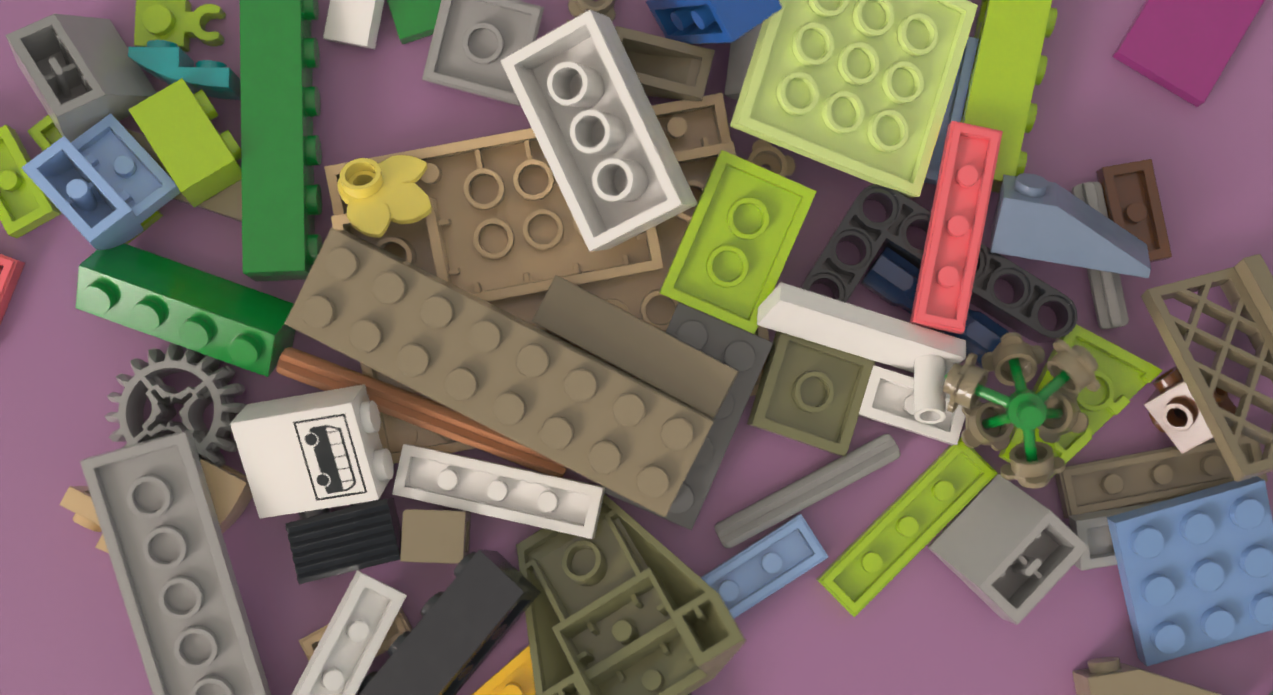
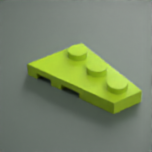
(1119, 377)

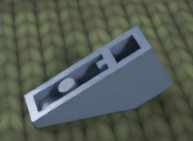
(1055, 226)

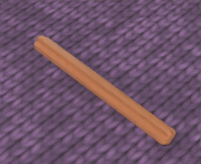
(413, 409)

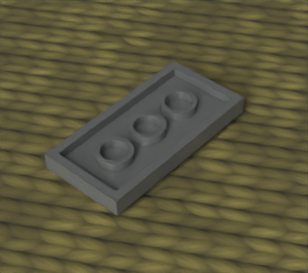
(738, 350)

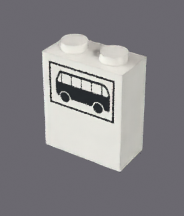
(312, 451)

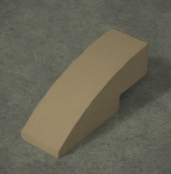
(667, 65)

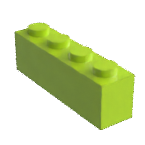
(1005, 74)

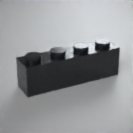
(455, 629)

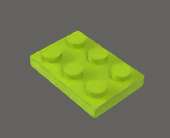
(737, 241)

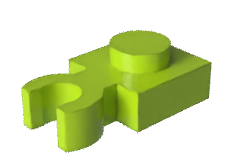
(175, 23)

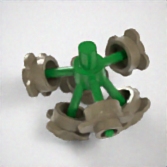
(1050, 410)

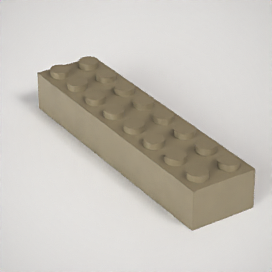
(499, 370)

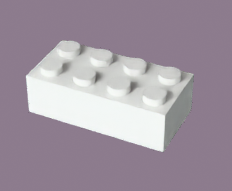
(598, 131)

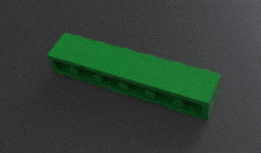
(279, 139)

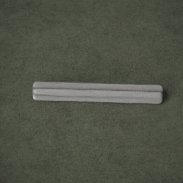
(807, 491)

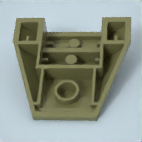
(621, 613)

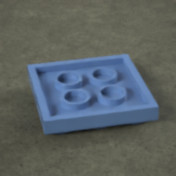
(1197, 569)

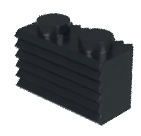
(344, 539)

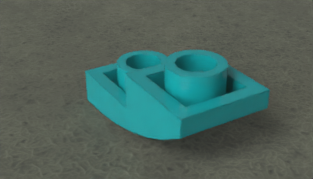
(171, 63)

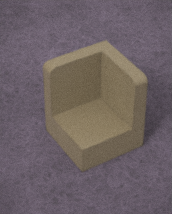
(435, 535)

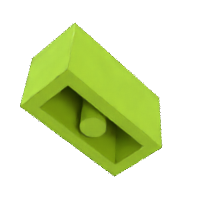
(187, 141)

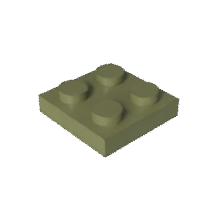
(811, 393)

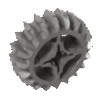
(149, 383)

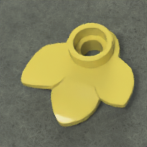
(383, 193)

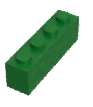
(185, 307)

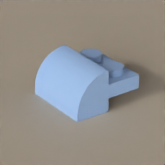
(102, 183)

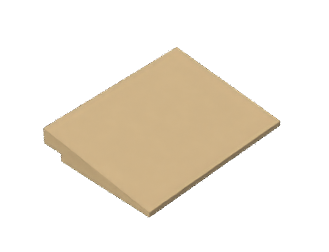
(508, 232)

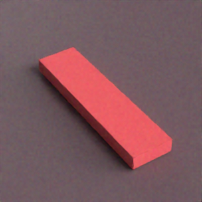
(956, 227)

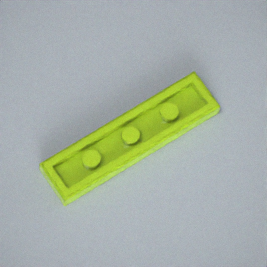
(906, 526)

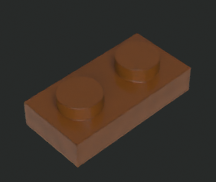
(1135, 204)

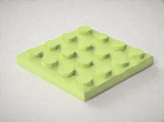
(857, 83)

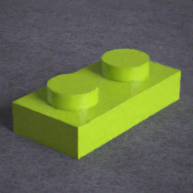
(21, 200)

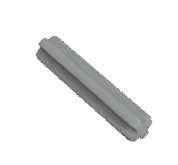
(1104, 285)

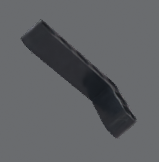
(902, 213)

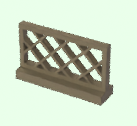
(1250, 294)

